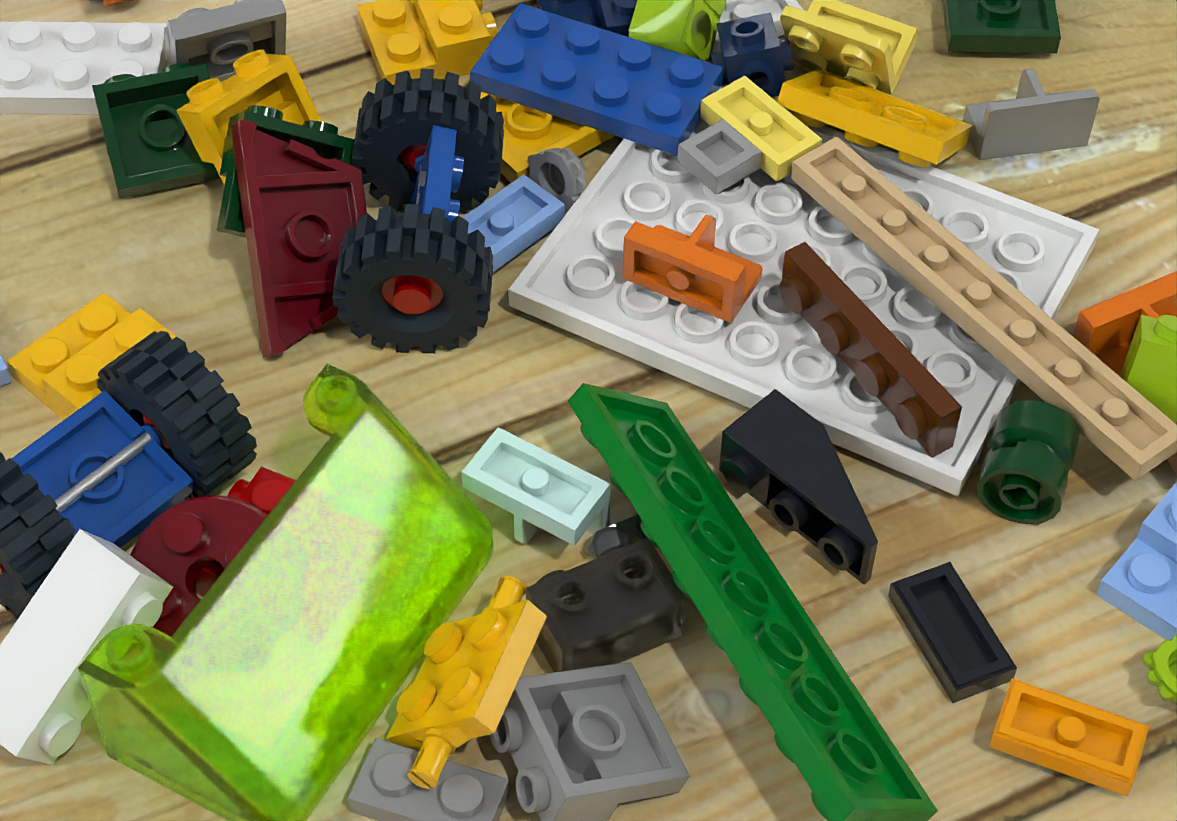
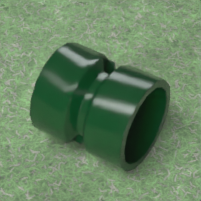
(1028, 462)

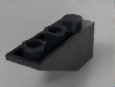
(794, 472)

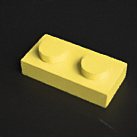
(761, 122)

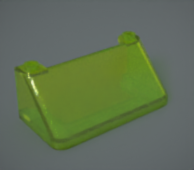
(303, 627)

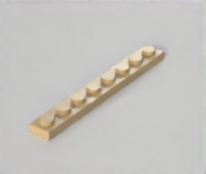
(988, 308)

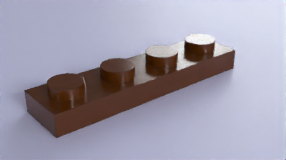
(870, 350)

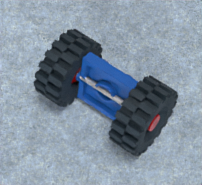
(419, 271)
(119, 461)

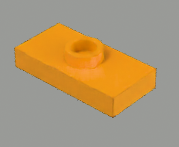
(1069, 737)

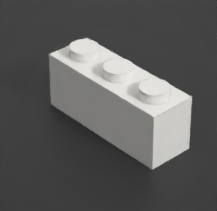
(77, 605)

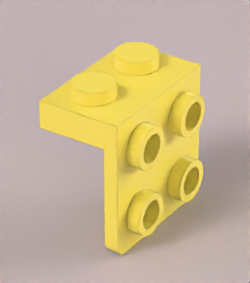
(849, 42)

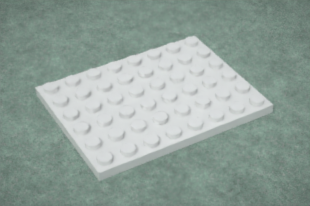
(767, 347)

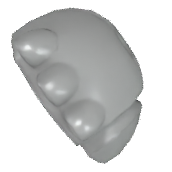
(558, 173)

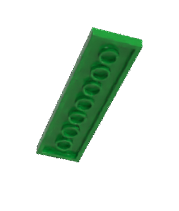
(751, 612)

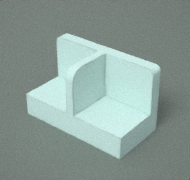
(537, 489)

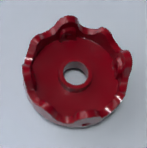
(188, 539)

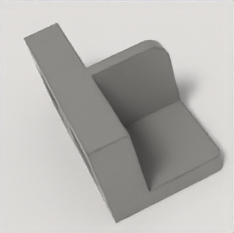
(1032, 120)

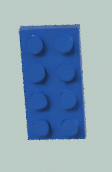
(597, 78)

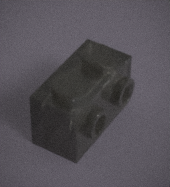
(608, 608)

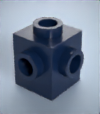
(753, 51)

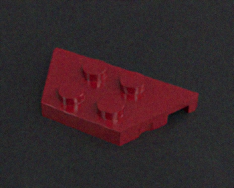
(293, 229)

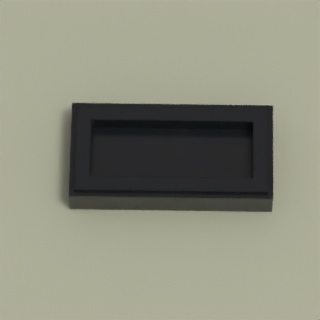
(952, 632)

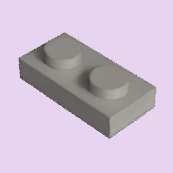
(388, 794)

